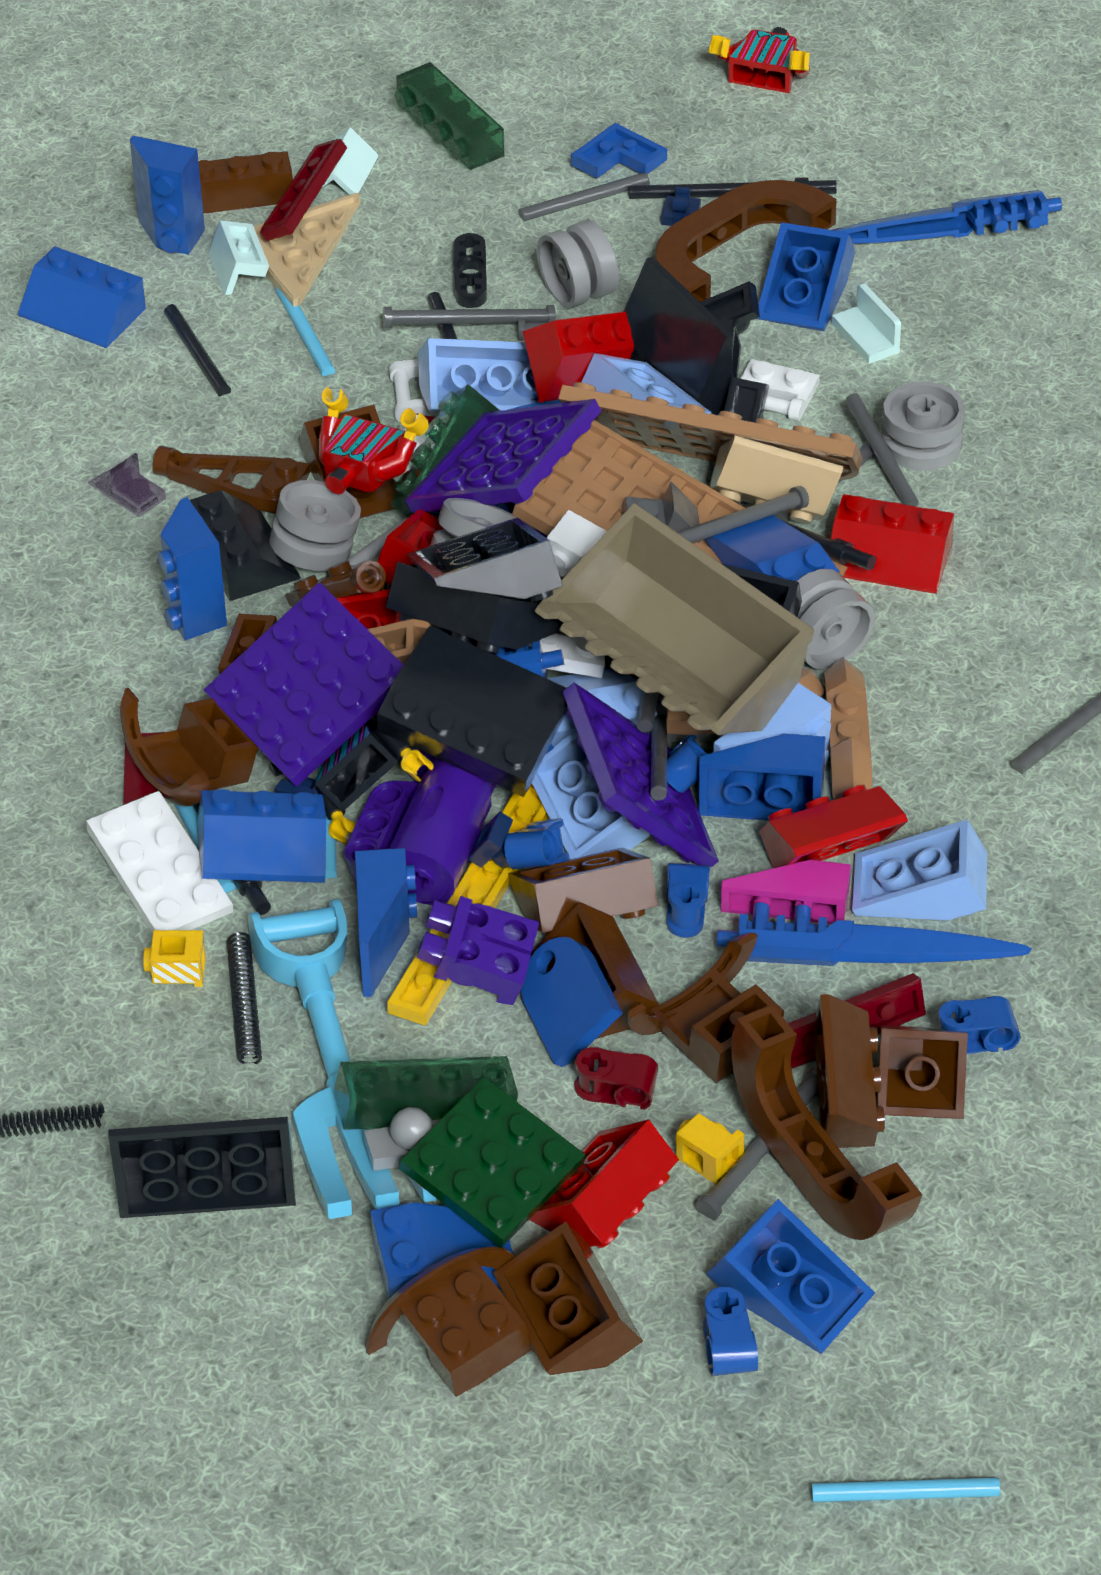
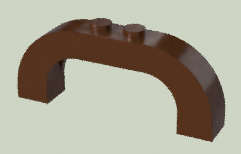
(732, 214)
(843, 1198)

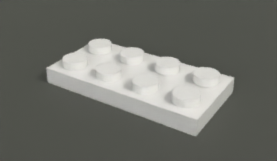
(158, 865)

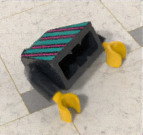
(356, 768)

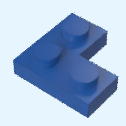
(618, 146)

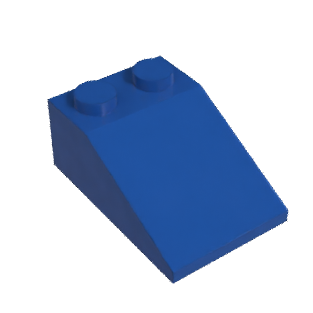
(806, 276)
(771, 549)
(762, 777)
(382, 910)
(417, 1237)
(792, 1278)

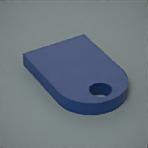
(570, 1001)

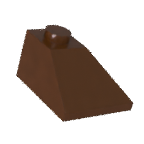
(922, 1072)

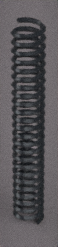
(235, 998)
(88, 1115)

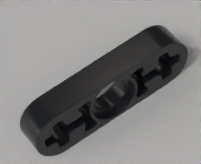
(464, 262)

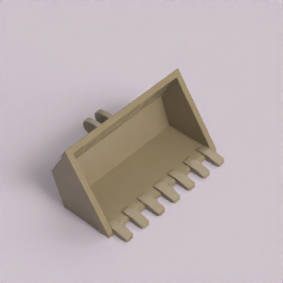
(682, 625)

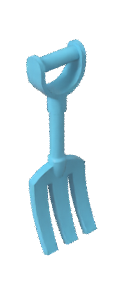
(320, 1110)

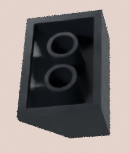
(244, 545)

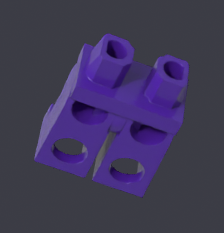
(479, 947)

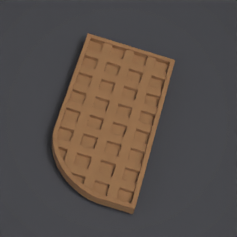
(700, 435)
(605, 471)

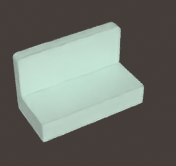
(354, 164)
(236, 252)
(870, 326)

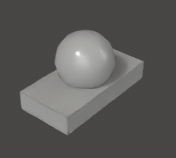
(392, 1143)

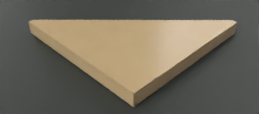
(301, 256)

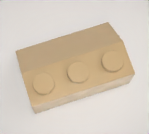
(763, 472)

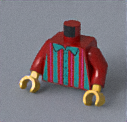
(763, 59)
(362, 451)

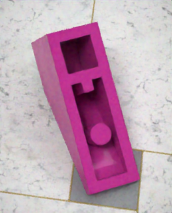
(810, 883)

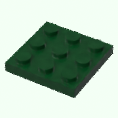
(492, 1162)

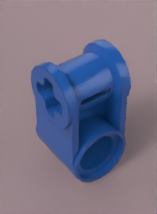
(684, 764)
(536, 845)
(686, 898)
(987, 1021)
(728, 1333)

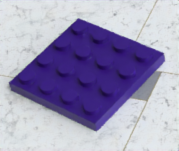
(505, 455)
(307, 684)
(622, 768)

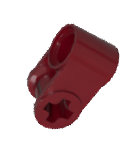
(619, 1077)

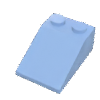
(635, 378)
(799, 714)
(923, 876)

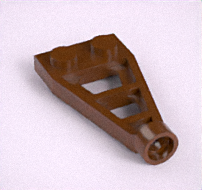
(276, 474)
(342, 581)

